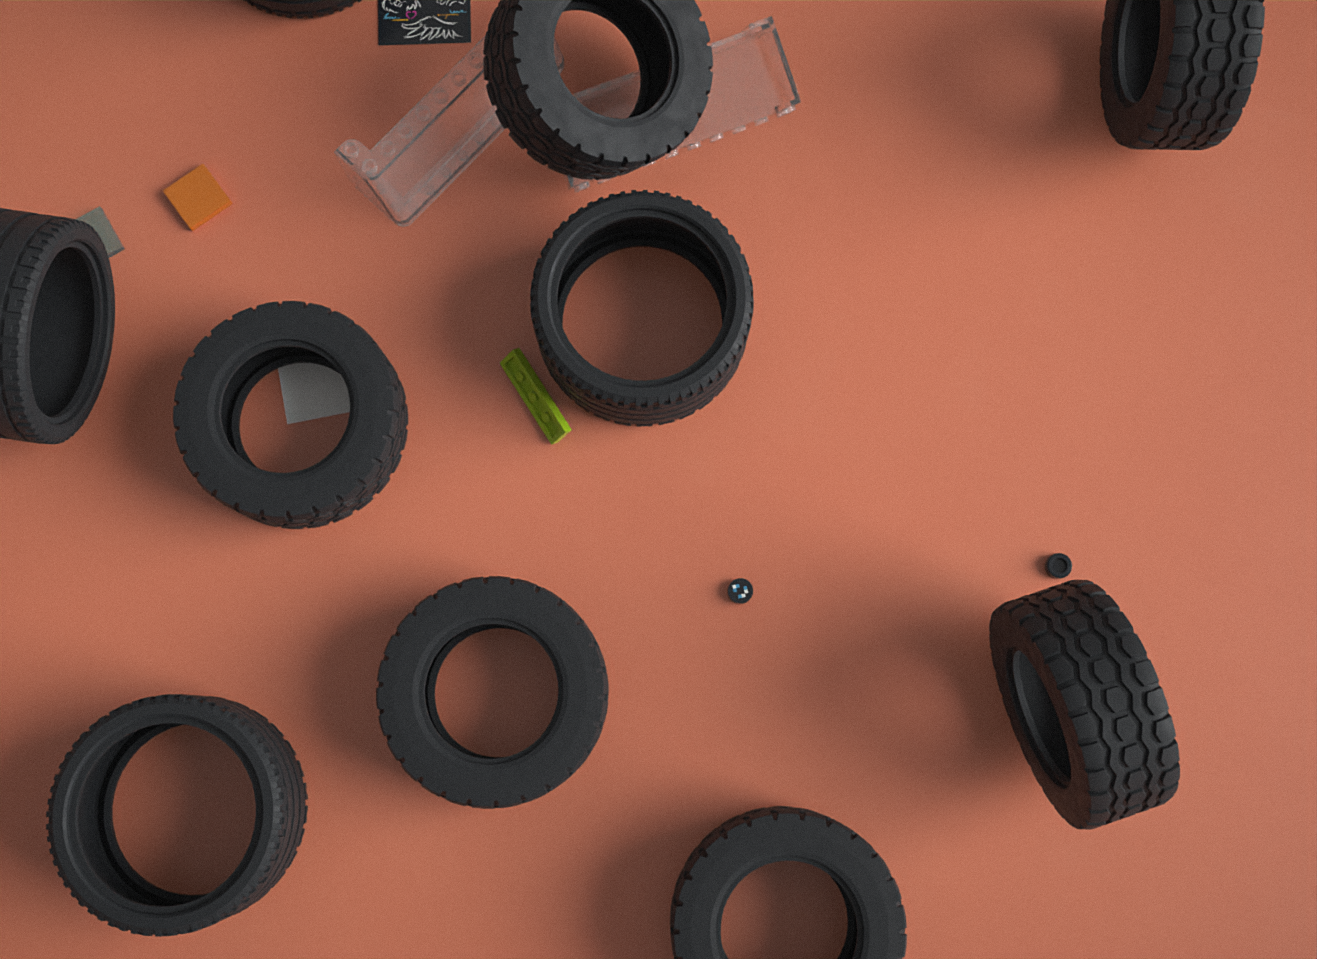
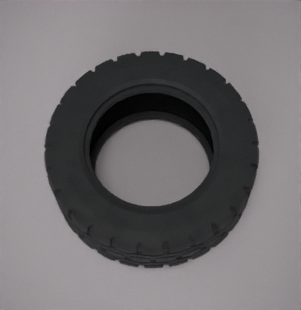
(1177, 70)
(564, 132)
(229, 367)
(410, 676)
(1084, 703)
(787, 834)

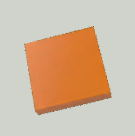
(197, 197)

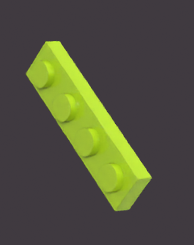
(535, 396)

